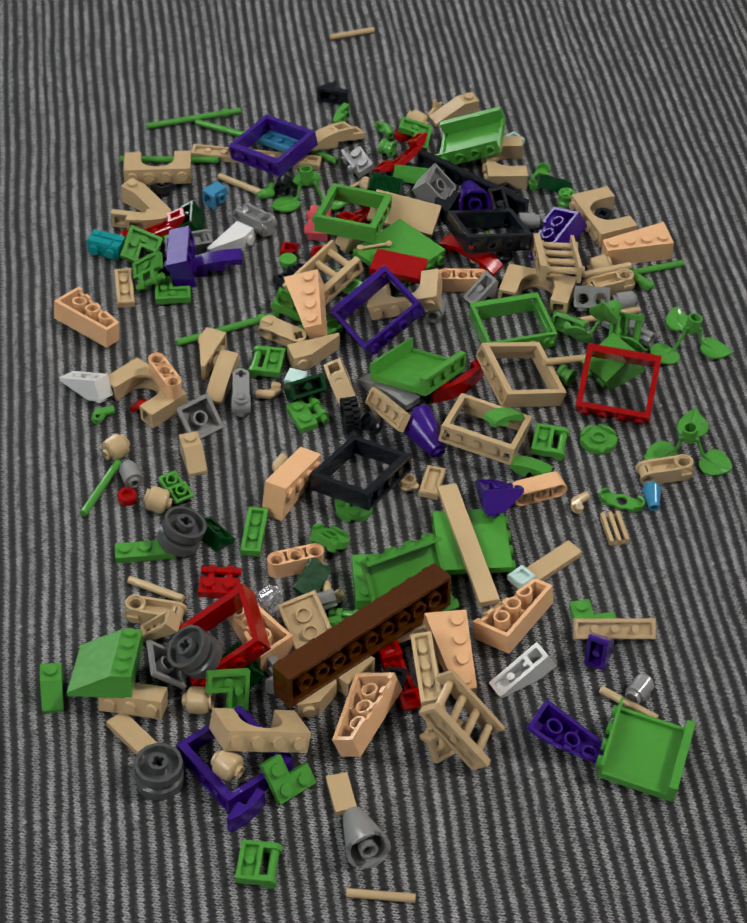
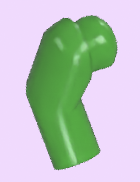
(384, 128)
(268, 192)
(643, 282)
(100, 413)

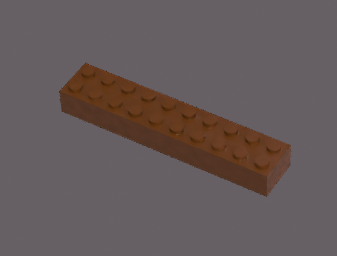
(360, 635)

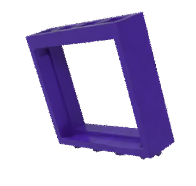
(241, 152)
(365, 292)
(206, 776)

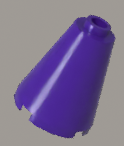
(473, 197)
(424, 431)

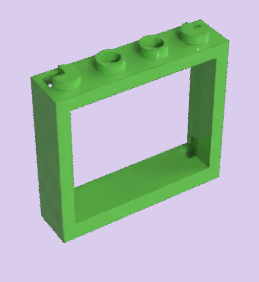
(349, 228)
(509, 306)

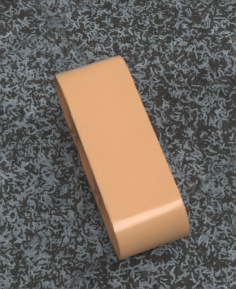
(459, 279)
(165, 375)
(540, 488)
(293, 560)

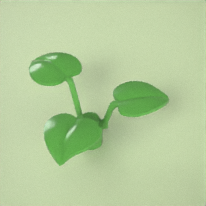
(304, 177)
(607, 313)
(677, 321)
(691, 428)

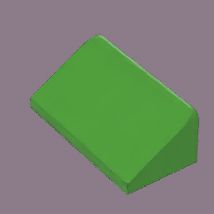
(562, 320)

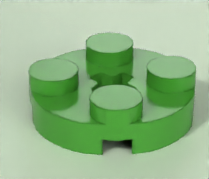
(349, 513)
(330, 538)

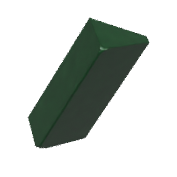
(552, 183)
(216, 536)
(311, 577)

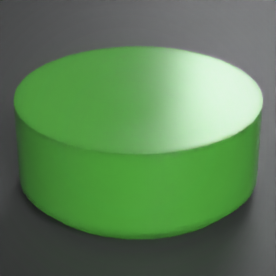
(287, 259)

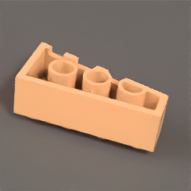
(640, 245)
(309, 300)
(86, 317)
(289, 482)
(515, 616)
(279, 638)
(452, 643)
(364, 711)

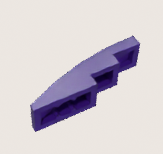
(216, 261)

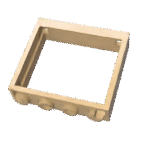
(505, 395)
(477, 442)

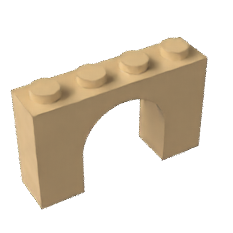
(176, 172)
(498, 173)
(599, 228)
(559, 285)
(429, 294)
(137, 376)
(286, 732)

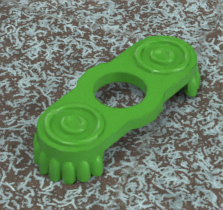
(541, 168)
(610, 498)

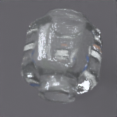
(269, 598)

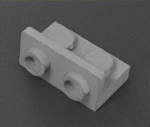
(358, 162)

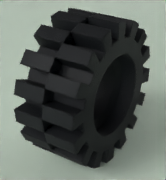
(350, 413)

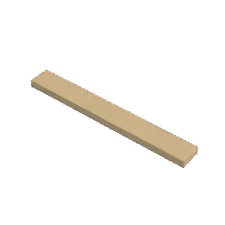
(223, 153)
(468, 545)

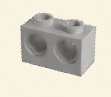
(592, 293)

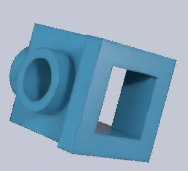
(214, 194)

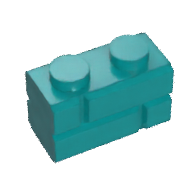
(105, 244)

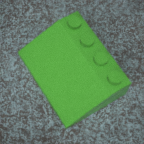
(108, 665)

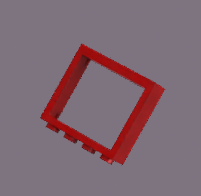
(625, 356)
(223, 608)

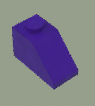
(598, 651)

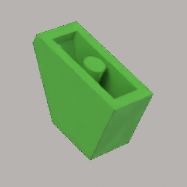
(52, 687)

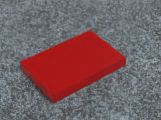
(401, 265)

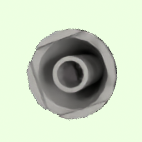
(363, 839)

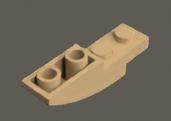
(338, 132)
(142, 220)

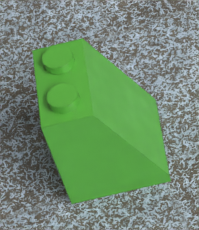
(613, 373)

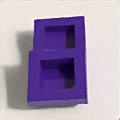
(244, 813)

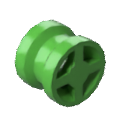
(387, 147)
(565, 197)
(566, 375)

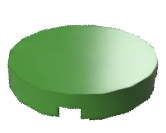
(598, 439)

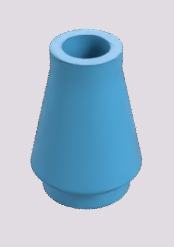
(652, 493)

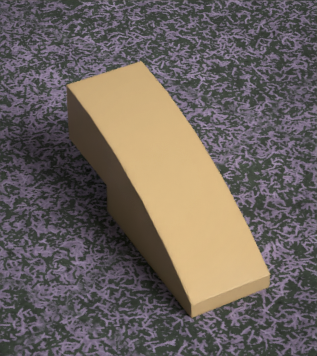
(222, 376)

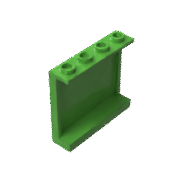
(472, 136)
(406, 241)
(415, 369)
(491, 535)
(398, 564)
(644, 752)

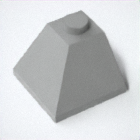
(433, 184)
(200, 416)
(161, 668)

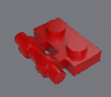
(218, 586)

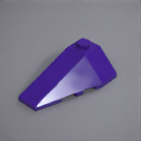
(559, 226)
(497, 496)
(563, 732)

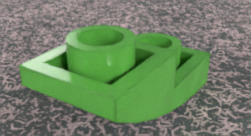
(342, 113)
(502, 416)
(525, 464)
(178, 489)

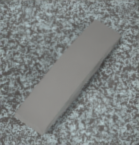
(401, 397)

